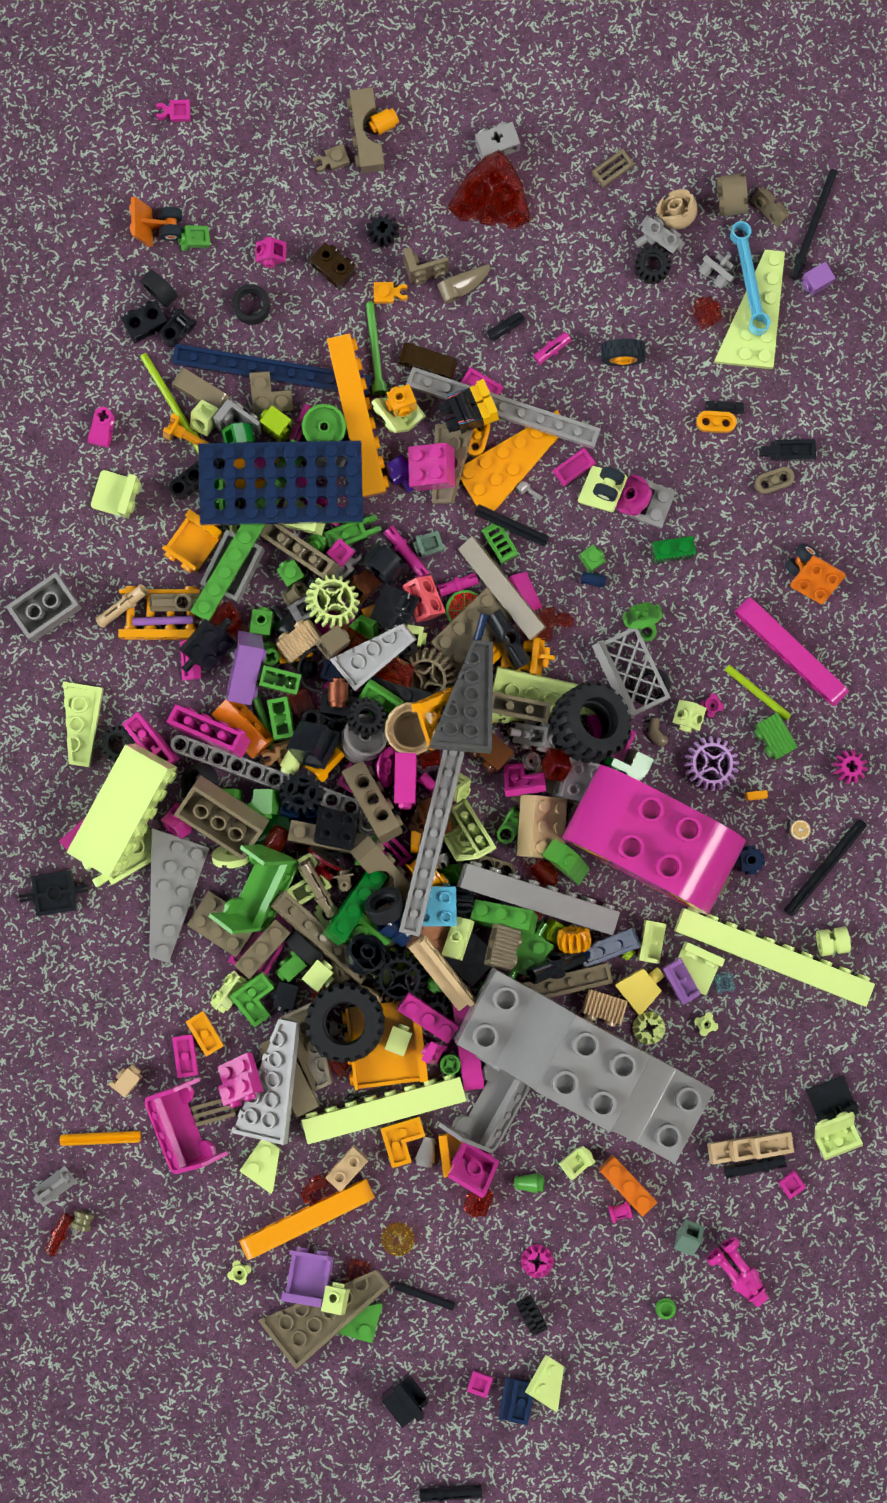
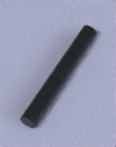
(425, 1296)

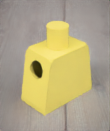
(640, 988)

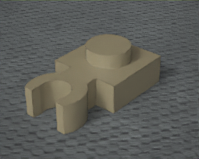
(335, 158)

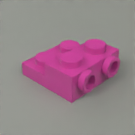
(239, 1081)
(473, 1169)

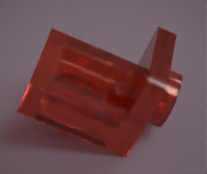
(315, 1183)

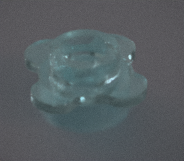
(728, 977)

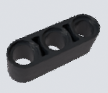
(184, 479)

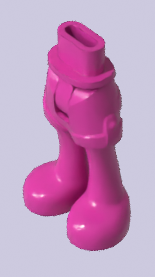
(745, 1282)

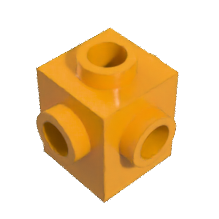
(401, 401)

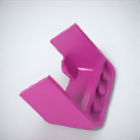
(177, 1129)

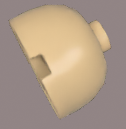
(678, 209)

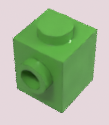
(290, 573)
(262, 622)

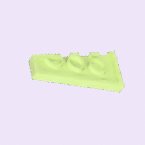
(82, 716)

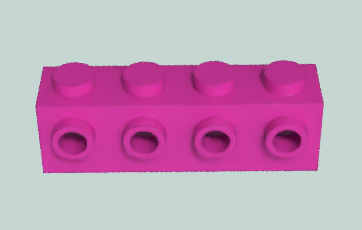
(209, 731)

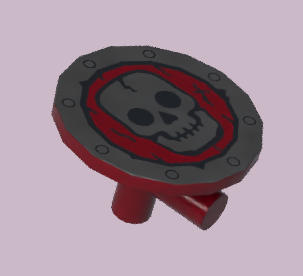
(325, 859)

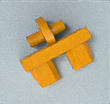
(540, 656)

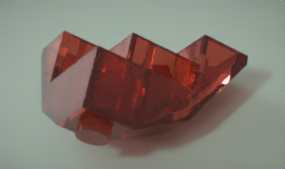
(492, 194)

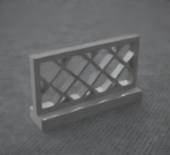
(614, 677)

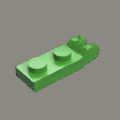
(352, 532)

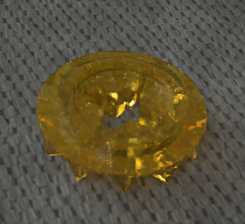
(398, 1229)

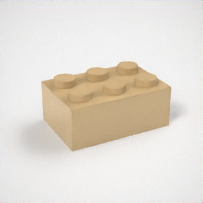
(539, 822)

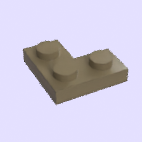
(264, 397)

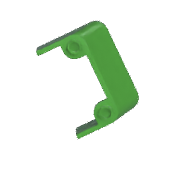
(268, 878)

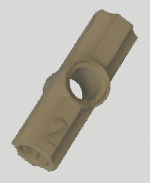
(167, 602)

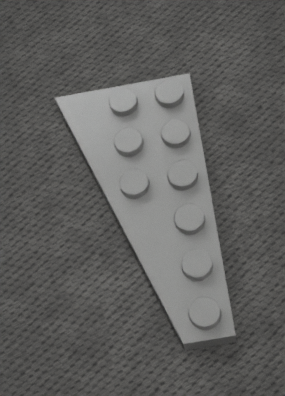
(174, 877)
(270, 1112)

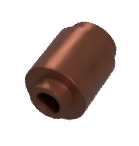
(338, 693)

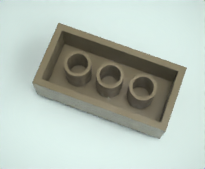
(221, 817)

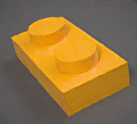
(205, 1033)

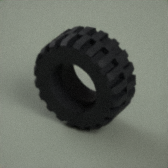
(606, 706)
(317, 1028)

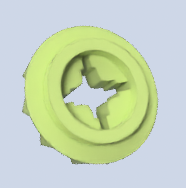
(653, 1019)

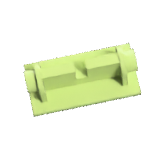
(221, 997)

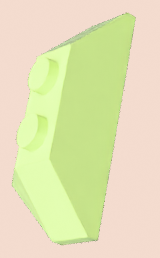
(469, 836)

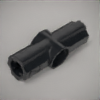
(514, 649)
(554, 966)

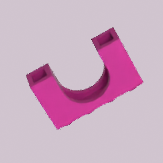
(405, 780)

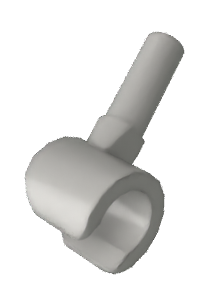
(523, 486)

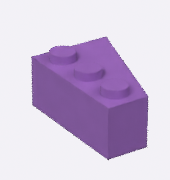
(246, 668)

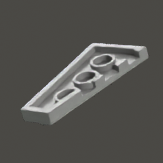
(370, 657)

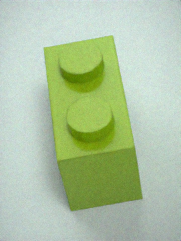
(276, 424)

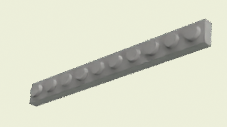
(511, 409)
(431, 842)

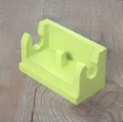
(651, 941)

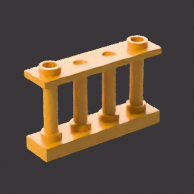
(150, 631)

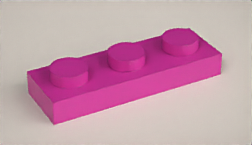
(428, 1017)

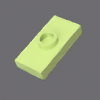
(458, 939)

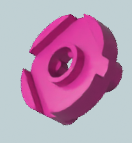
(639, 501)

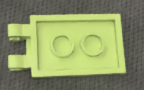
(138, 860)

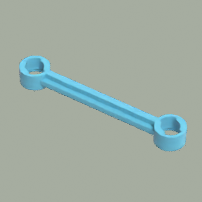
(749, 278)

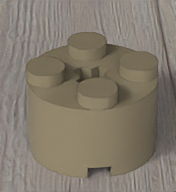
(732, 194)

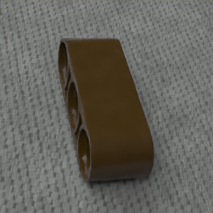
(427, 360)

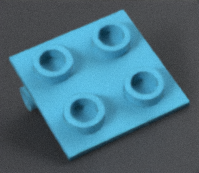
(441, 906)

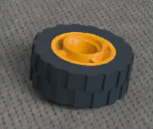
(623, 352)

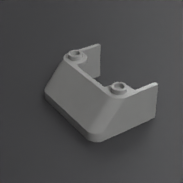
(492, 1110)

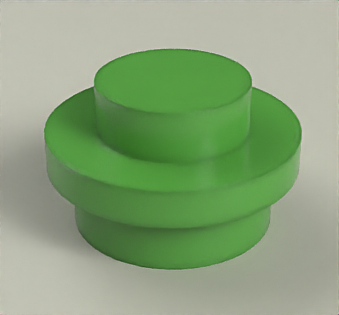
(318, 542)
(665, 1308)

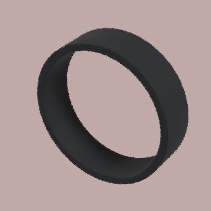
(298, 670)

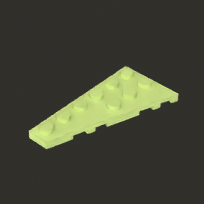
(742, 346)
(532, 687)

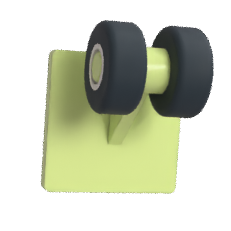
(602, 488)

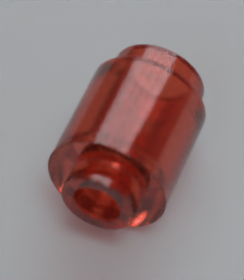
(276, 838)
(545, 873)

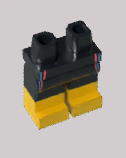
(470, 408)

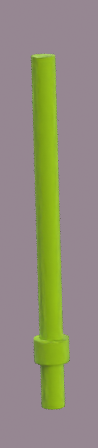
(167, 395)

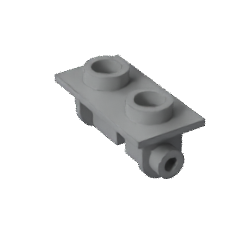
(53, 1186)

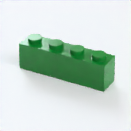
(353, 906)

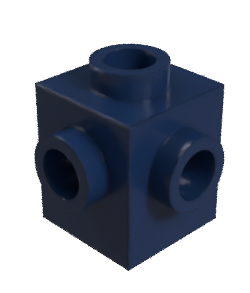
(743, 864)

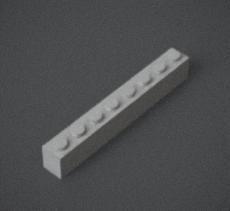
(539, 899)

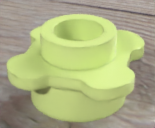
(704, 1030)
(240, 1278)

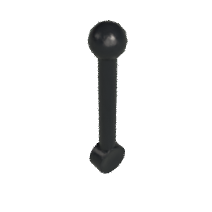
(351, 1096)

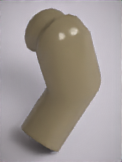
(654, 733)

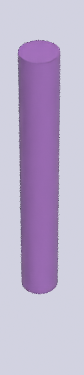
(162, 620)

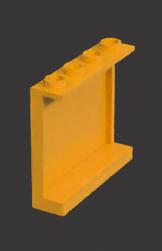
(381, 1065)

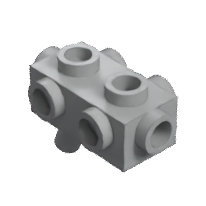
(656, 233)
(532, 735)

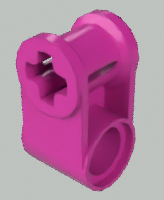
(101, 432)

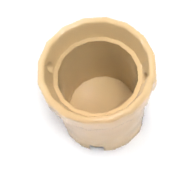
(405, 730)

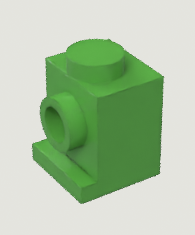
(592, 558)
(291, 967)

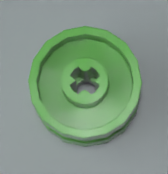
(323, 414)

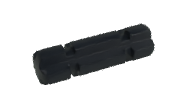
(723, 406)

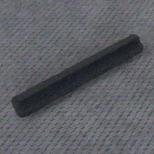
(511, 525)

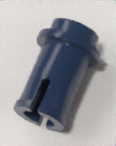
(593, 579)

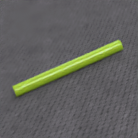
(757, 692)

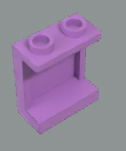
(308, 1277)

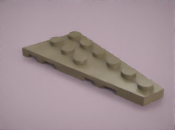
(306, 1329)

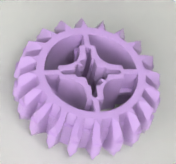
(717, 770)

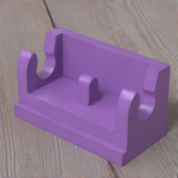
(680, 981)

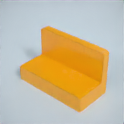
(448, 1148)

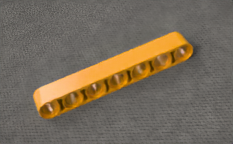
(306, 1219)

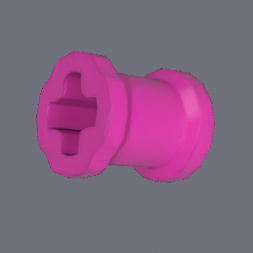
(620, 1211)

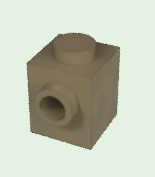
(333, 642)

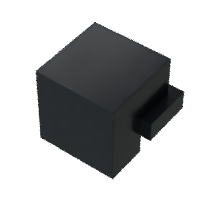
(313, 744)
(405, 1400)

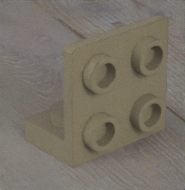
(420, 273)

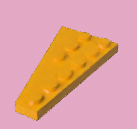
(503, 467)

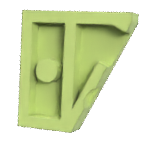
(262, 1165)
(547, 1383)

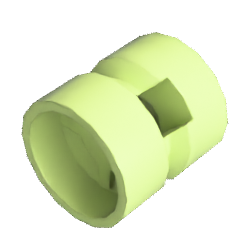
(831, 941)

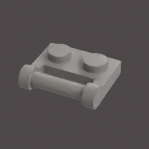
(658, 506)

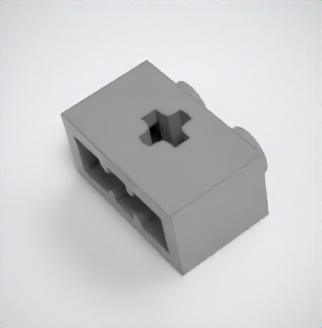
(504, 133)

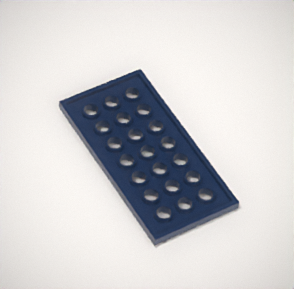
(270, 453)

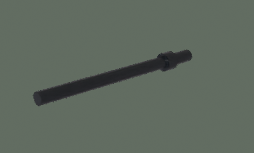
(800, 259)

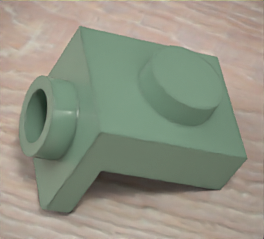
(428, 544)

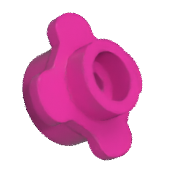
(713, 699)

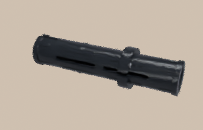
(750, 1167)
(450, 1493)

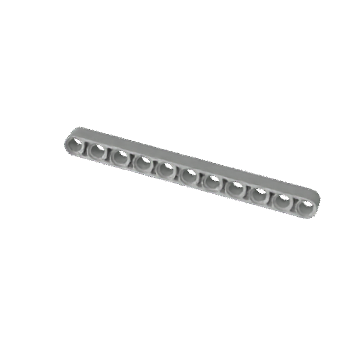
(248, 766)

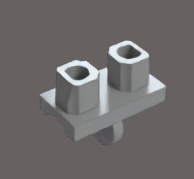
(723, 277)

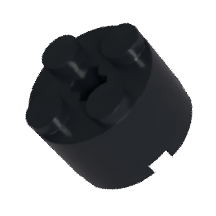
(385, 562)

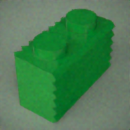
(673, 549)

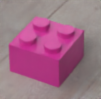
(431, 467)

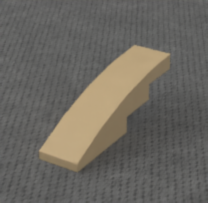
(750, 1147)

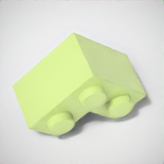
(301, 891)

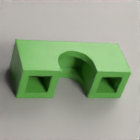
(264, 801)
(489, 913)

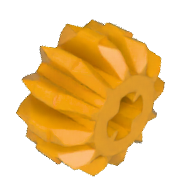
(574, 939)

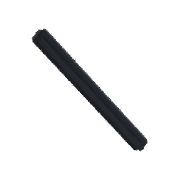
(825, 867)

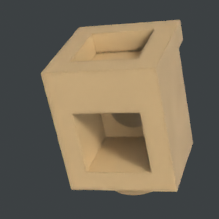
(126, 1080)

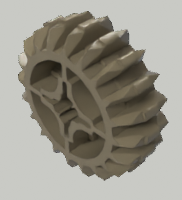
(443, 678)

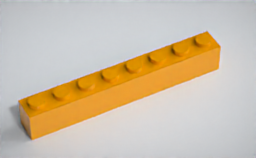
(356, 413)

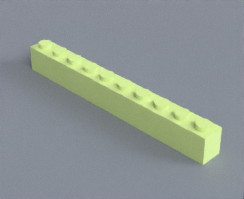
(774, 957)

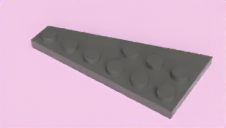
(468, 713)

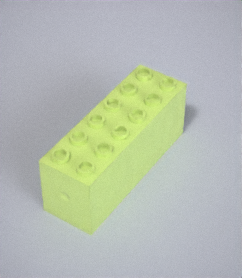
(122, 810)

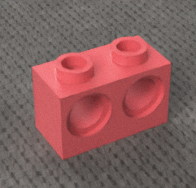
(429, 603)

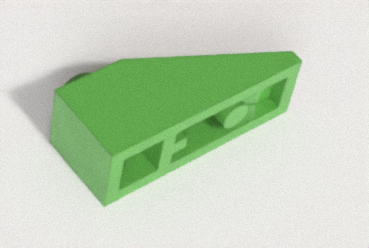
(566, 861)

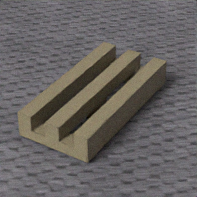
(599, 178)
(196, 1115)

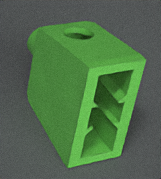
(279, 680)

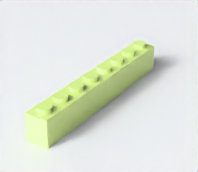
(383, 1109)

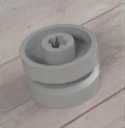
(362, 748)

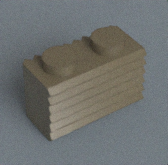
(503, 947)

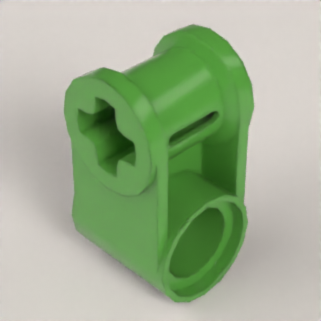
(511, 824)

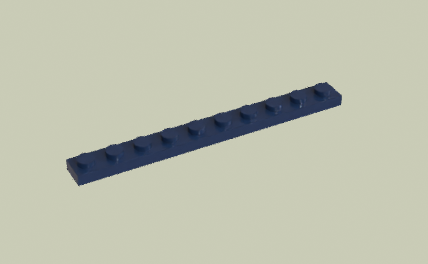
(243, 364)

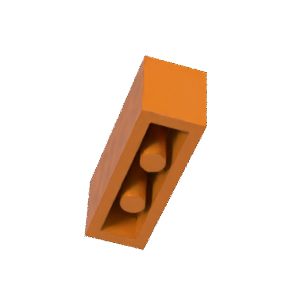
(241, 717)
(627, 1185)

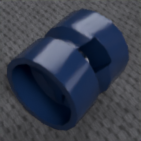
(392, 930)

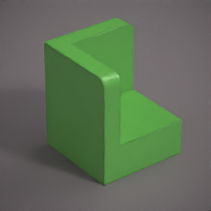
(365, 626)

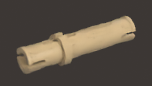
(128, 601)

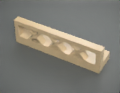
(442, 973)

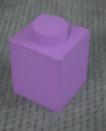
(818, 279)

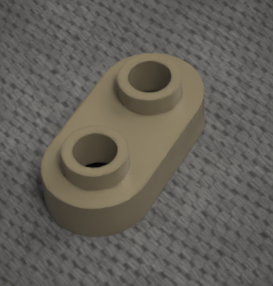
(773, 480)

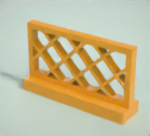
(427, 705)

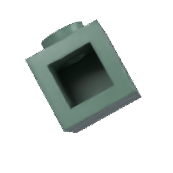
(689, 1237)

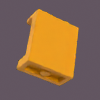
(192, 543)

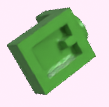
(194, 237)

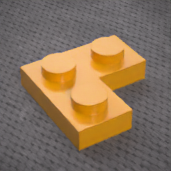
(397, 1135)

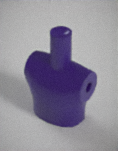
(399, 472)

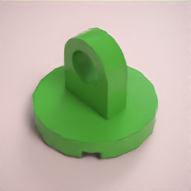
(643, 616)

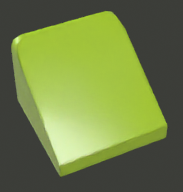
(552, 930)

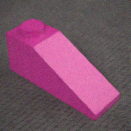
(149, 738)

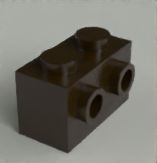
(333, 266)

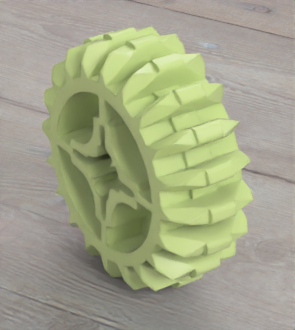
(338, 606)

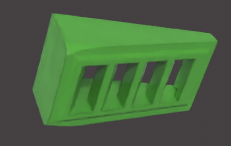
(508, 556)

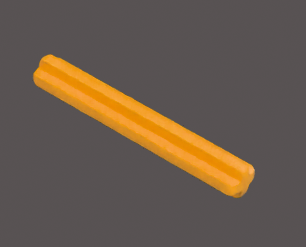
(100, 1138)

